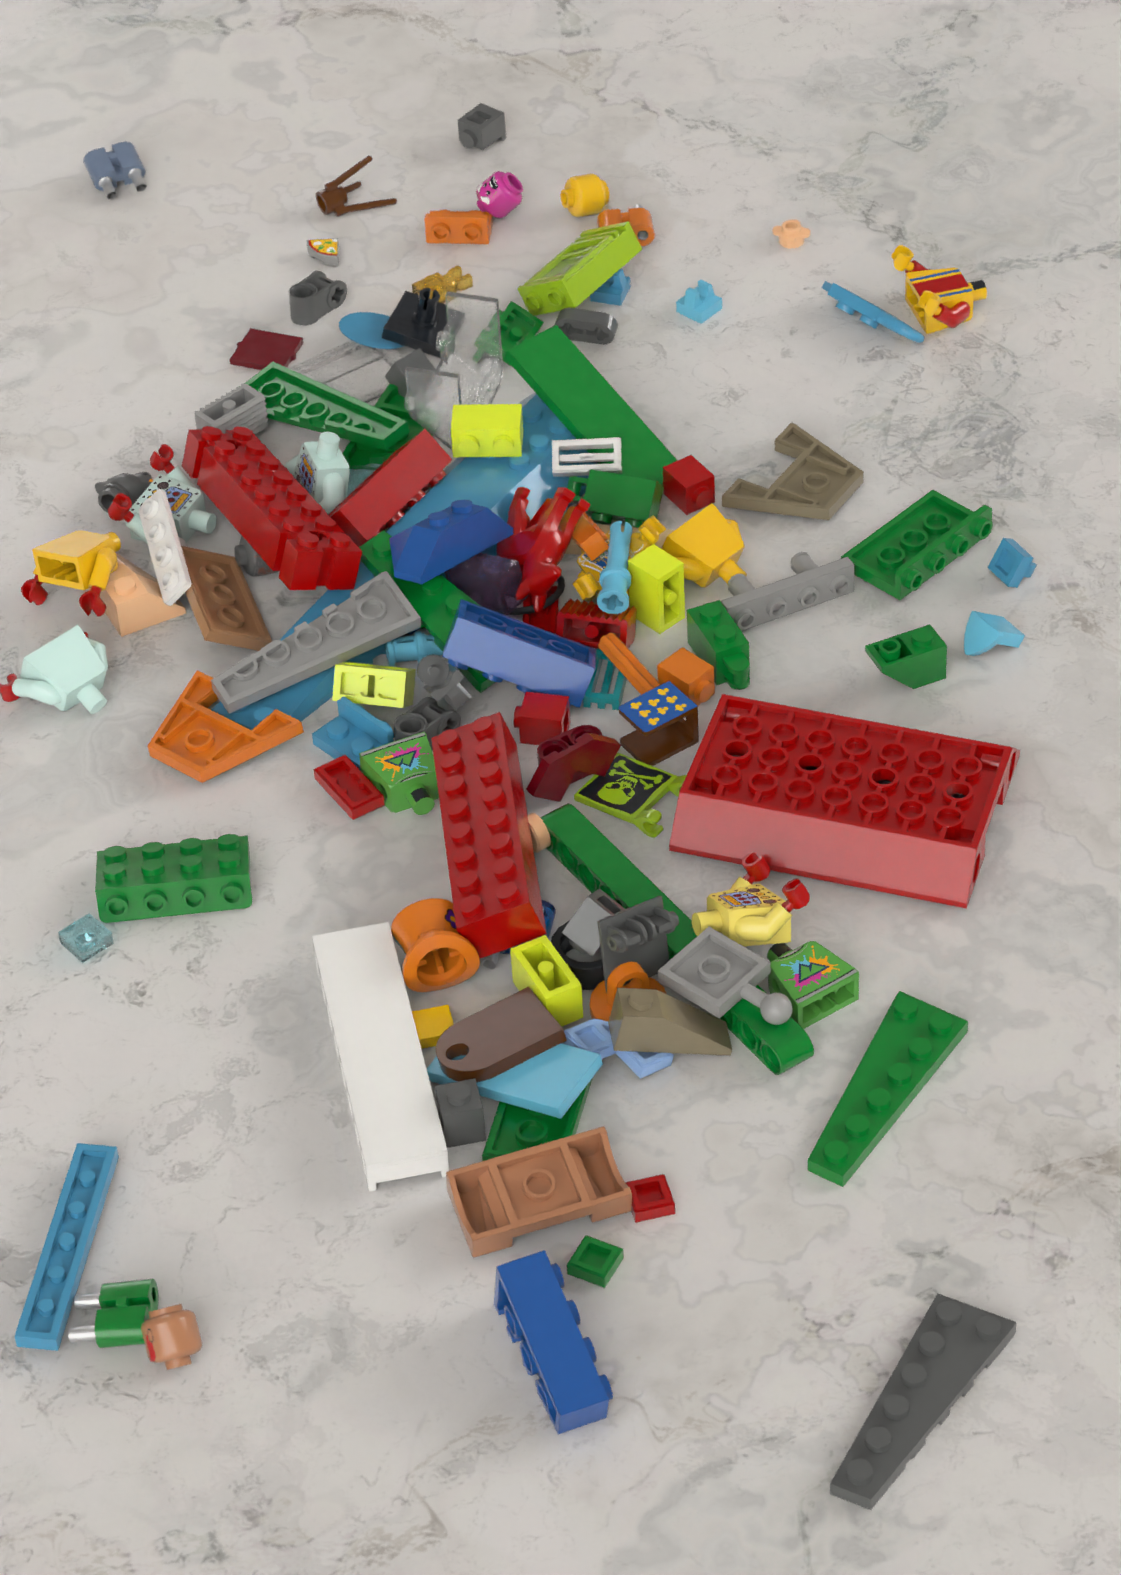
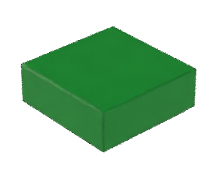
(595, 1261)

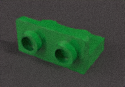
(516, 327)

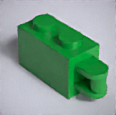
(618, 497)
(720, 643)

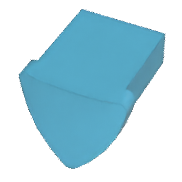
(986, 631)

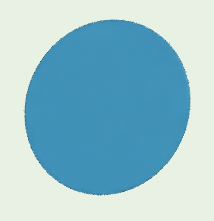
(367, 329)

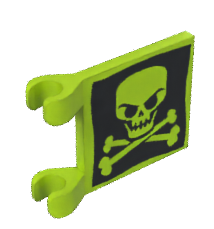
(630, 792)

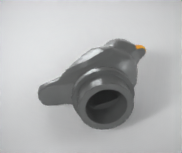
(124, 483)

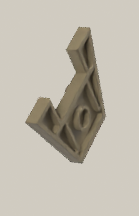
(809, 488)

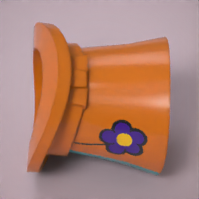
(432, 946)

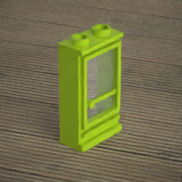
(580, 269)

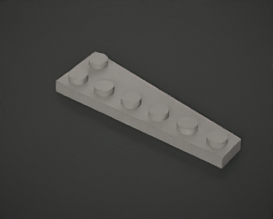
(362, 622)

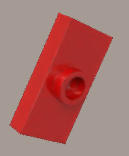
(349, 787)

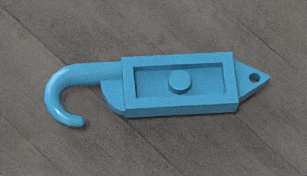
(870, 313)

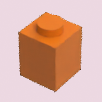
(688, 674)

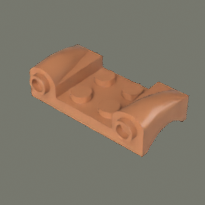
(537, 1190)

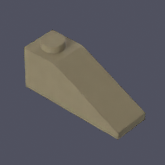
(662, 1024)

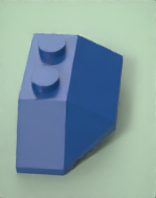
(445, 540)

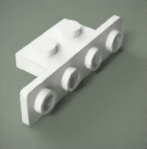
(165, 547)

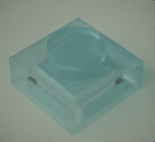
(86, 938)

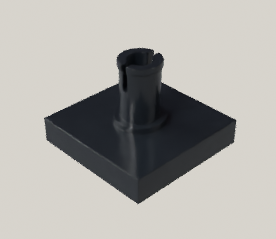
(417, 321)

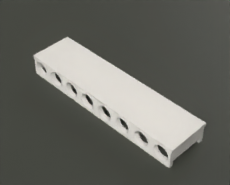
(379, 1054)

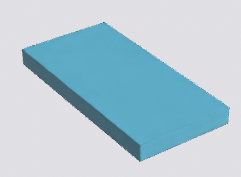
(541, 1084)

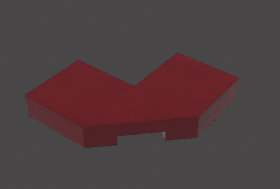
(556, 770)

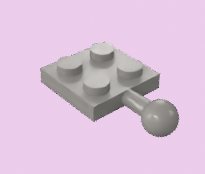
(719, 974)

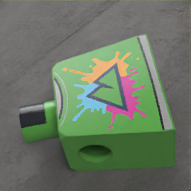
(403, 773)
(812, 980)

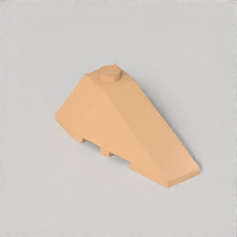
(135, 599)

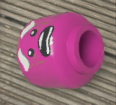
(499, 194)

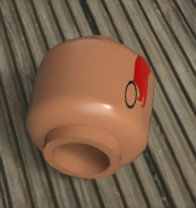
(171, 1336)

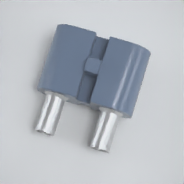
(113, 166)

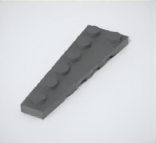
(929, 1378)

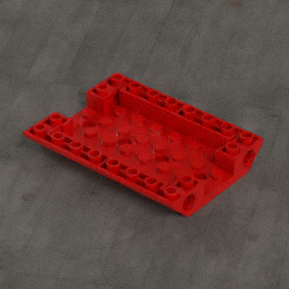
(838, 818)

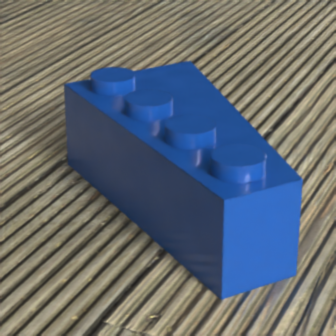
(551, 1342)

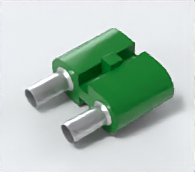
(121, 1313)

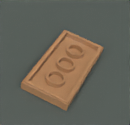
(223, 601)

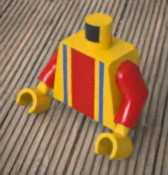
(937, 296)

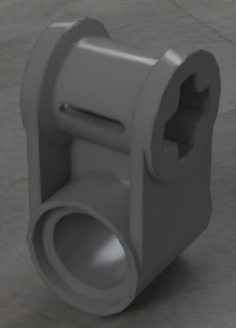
(315, 298)
(425, 718)

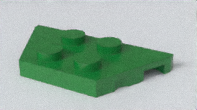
(393, 403)

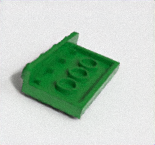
(919, 543)
(173, 878)

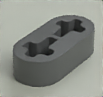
(587, 325)

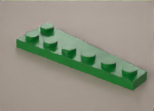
(320, 408)
(433, 600)

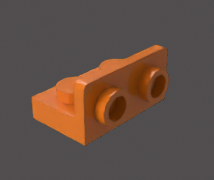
(458, 227)

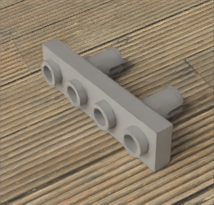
(798, 592)

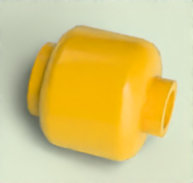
(585, 195)

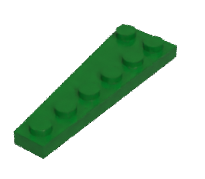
(891, 1074)

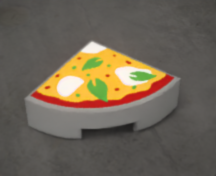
(324, 250)

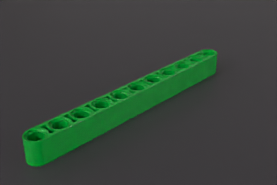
(604, 867)

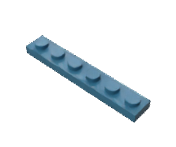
(66, 1247)

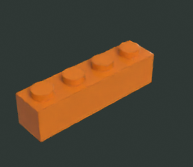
(589, 537)

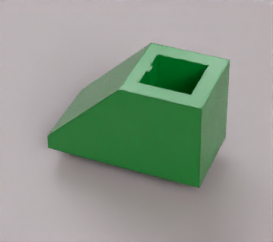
(911, 657)

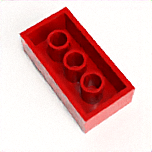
(392, 488)

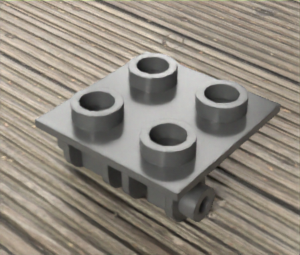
(637, 936)

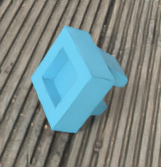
(699, 303)

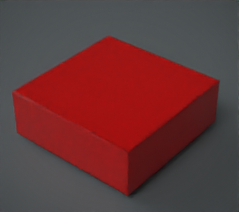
(651, 1198)

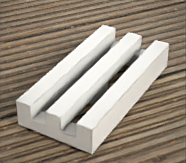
(580, 444)

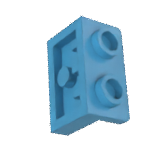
(352, 732)

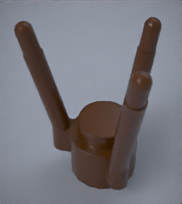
(335, 196)

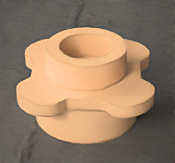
(791, 234)

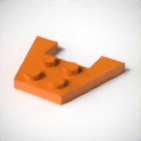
(209, 743)

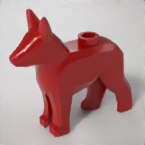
(540, 541)

